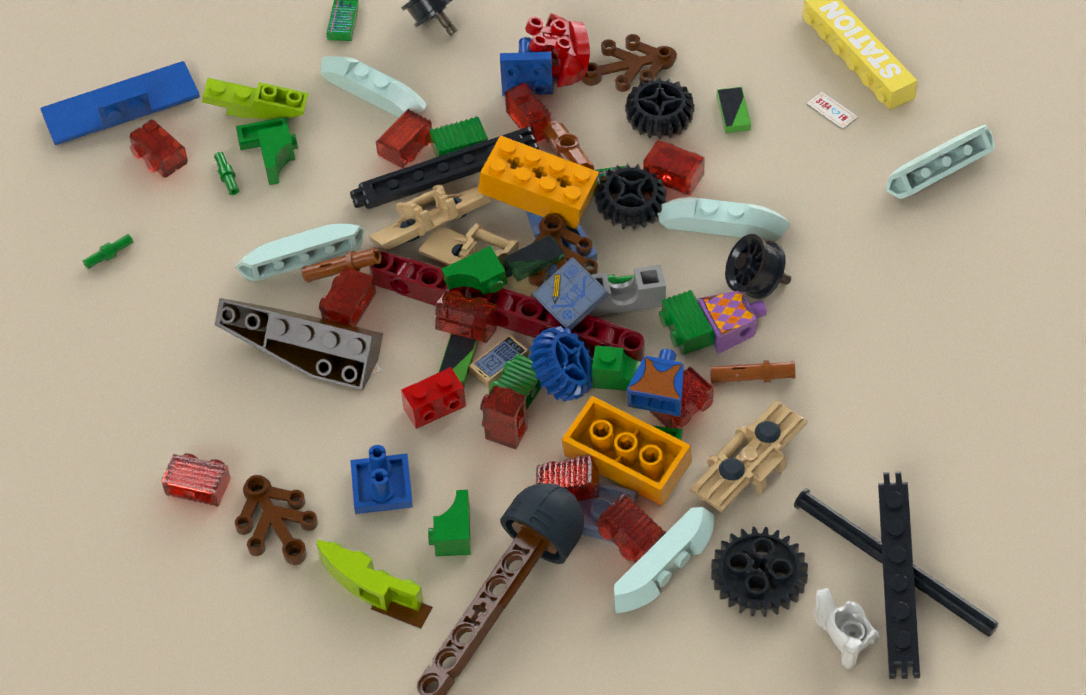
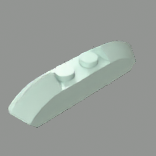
(371, 85)
(940, 162)
(722, 218)
(300, 250)
(656, 566)

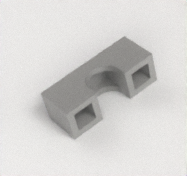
(641, 292)

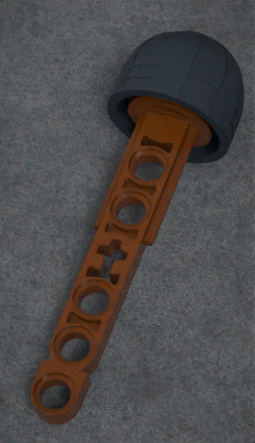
(544, 525)

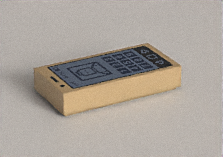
(491, 364)

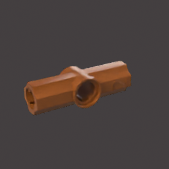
(565, 144)

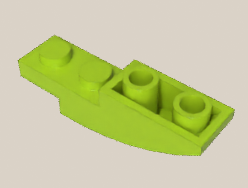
(256, 103)
(358, 576)

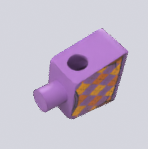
(731, 318)

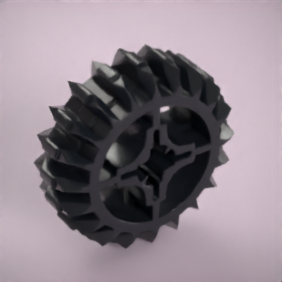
(644, 112)
(630, 206)

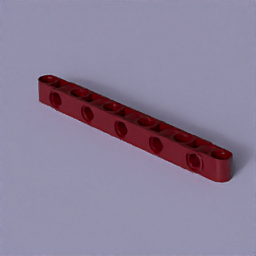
(514, 310)

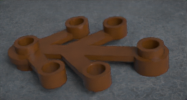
(660, 58)
(560, 232)
(274, 516)

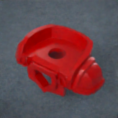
(566, 42)

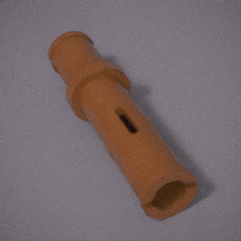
(335, 266)
(750, 372)

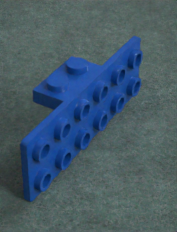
(119, 102)

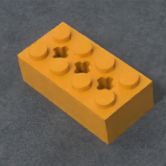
(537, 181)
(628, 450)

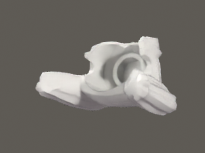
(843, 622)

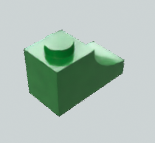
(277, 150)
(477, 271)
(612, 368)
(452, 529)

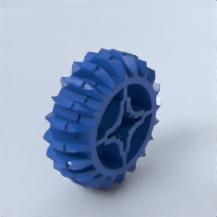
(561, 363)

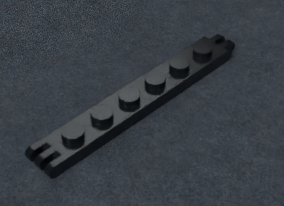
(431, 172)
(898, 577)

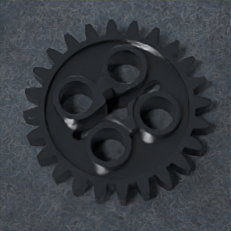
(739, 583)

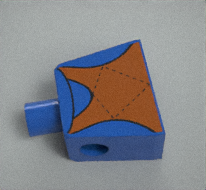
(658, 384)

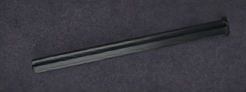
(872, 547)

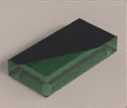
(533, 258)

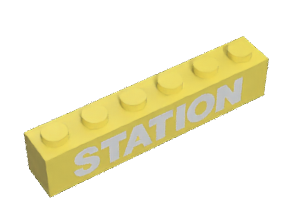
(861, 51)

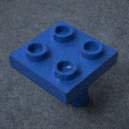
(528, 68)
(381, 482)

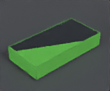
(733, 109)
(459, 356)

